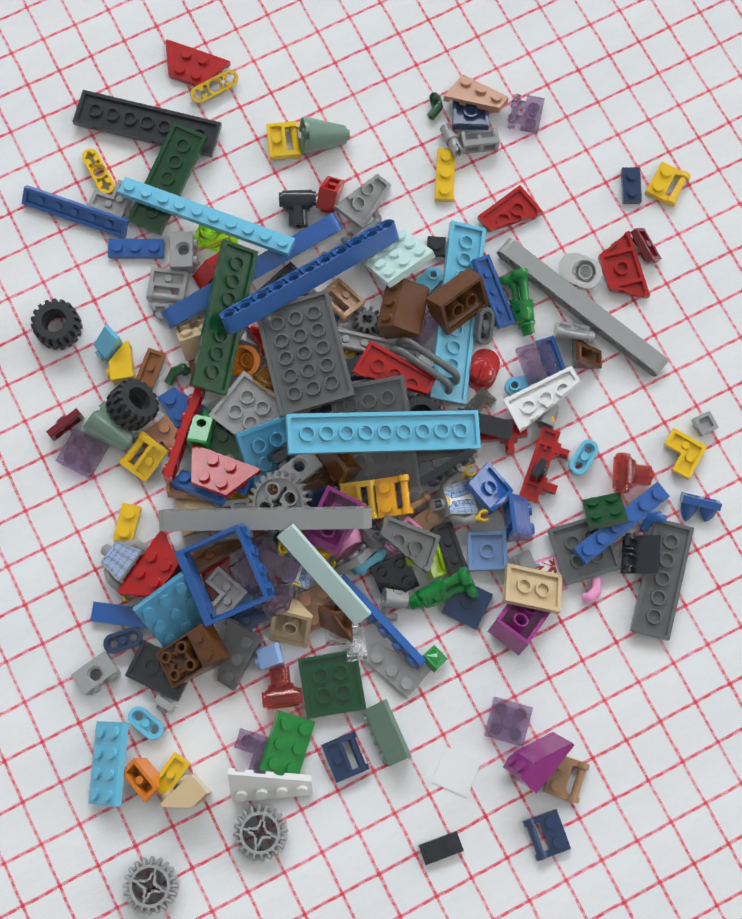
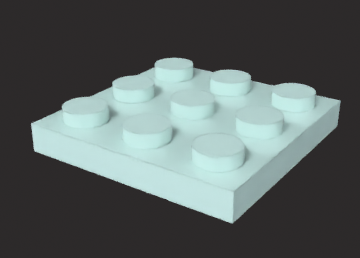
(399, 259)

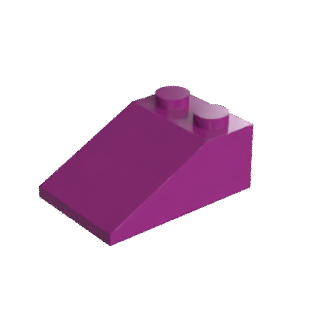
(332, 539)
(517, 626)
(538, 760)

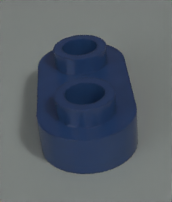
(123, 640)

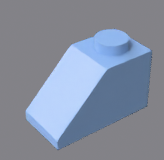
(269, 657)

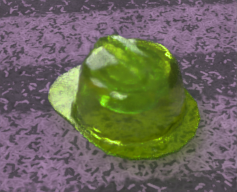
(211, 239)

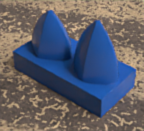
(707, 506)

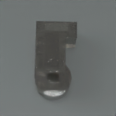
(481, 400)

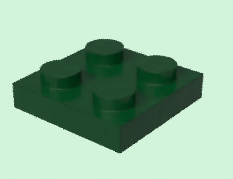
(604, 511)

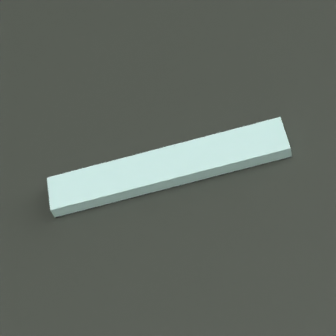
(324, 574)

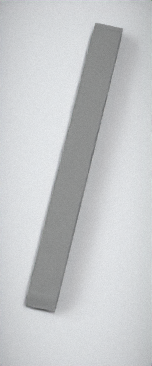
(583, 308)
(266, 518)

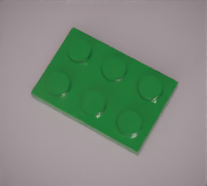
(286, 744)

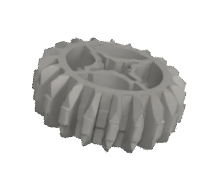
(243, 828)
(160, 888)

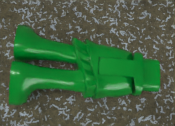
(520, 304)
(436, 592)

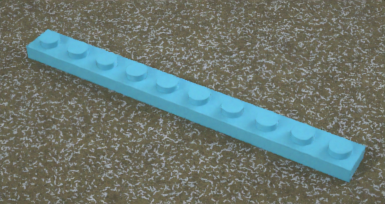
(206, 216)

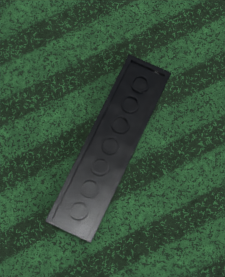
(139, 120)

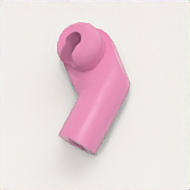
(594, 593)

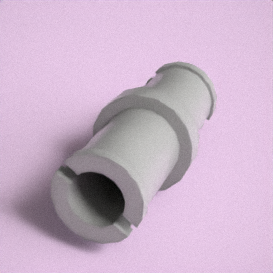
(451, 140)

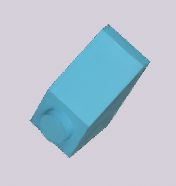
(107, 343)

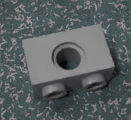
(183, 241)
(308, 462)
(84, 675)

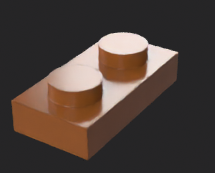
(151, 367)

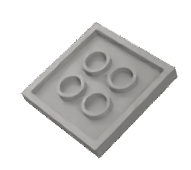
(245, 405)

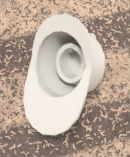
(580, 270)

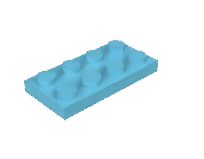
(108, 763)

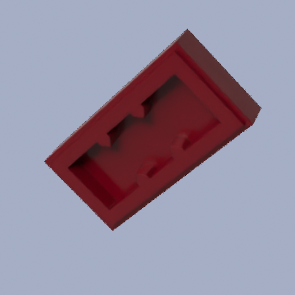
(64, 424)

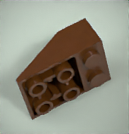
(192, 655)

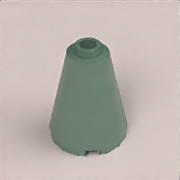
(321, 135)
(104, 429)

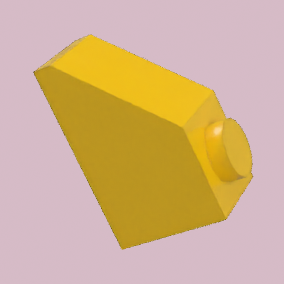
(121, 364)

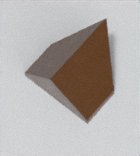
(585, 356)
(335, 620)

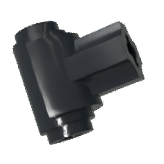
(297, 204)

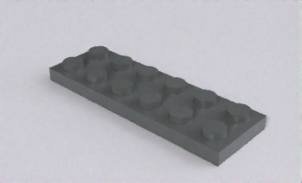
(660, 591)

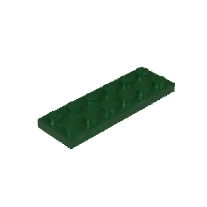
(169, 174)

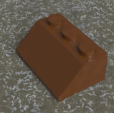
(457, 300)
(402, 310)
(340, 465)

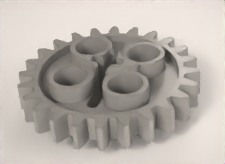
(264, 492)

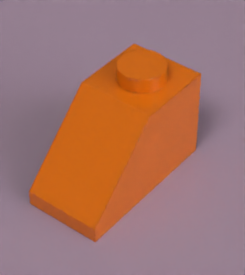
(142, 777)

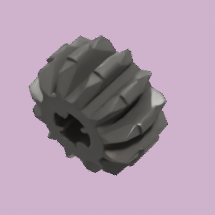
(366, 315)

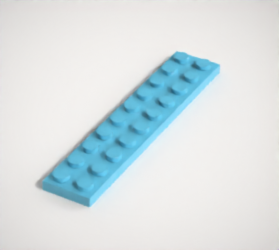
(463, 245)
(382, 432)

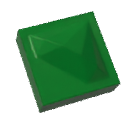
(434, 658)

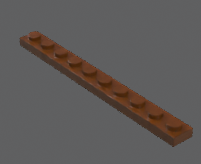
(217, 551)

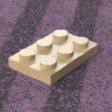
(532, 588)

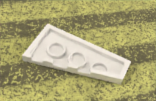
(538, 398)
(253, 786)

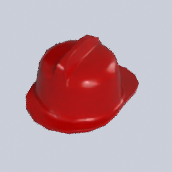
(483, 369)

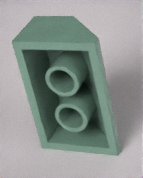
(386, 733)

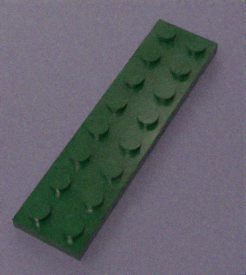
(216, 347)

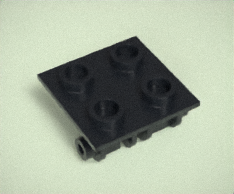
(640, 554)
(394, 574)

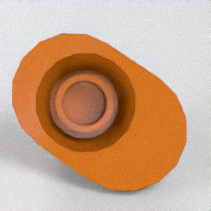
(246, 360)

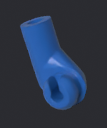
(653, 517)

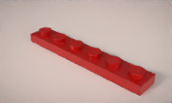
(177, 451)

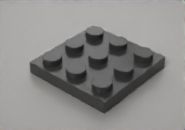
(566, 538)

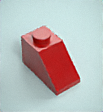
(329, 194)
(205, 273)

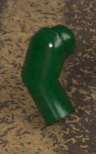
(436, 104)
(175, 371)

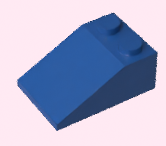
(517, 518)

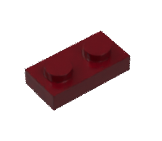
(648, 250)

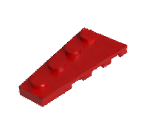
(381, 363)

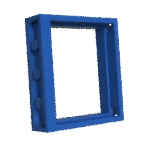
(197, 586)

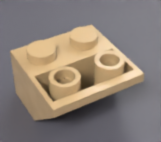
(189, 336)
(188, 793)

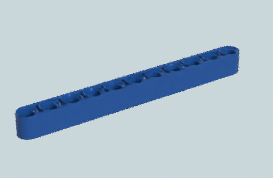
(265, 262)
(309, 276)

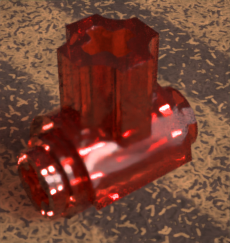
(629, 474)
(281, 691)

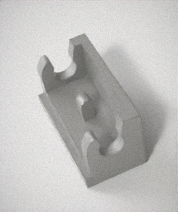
(480, 141)

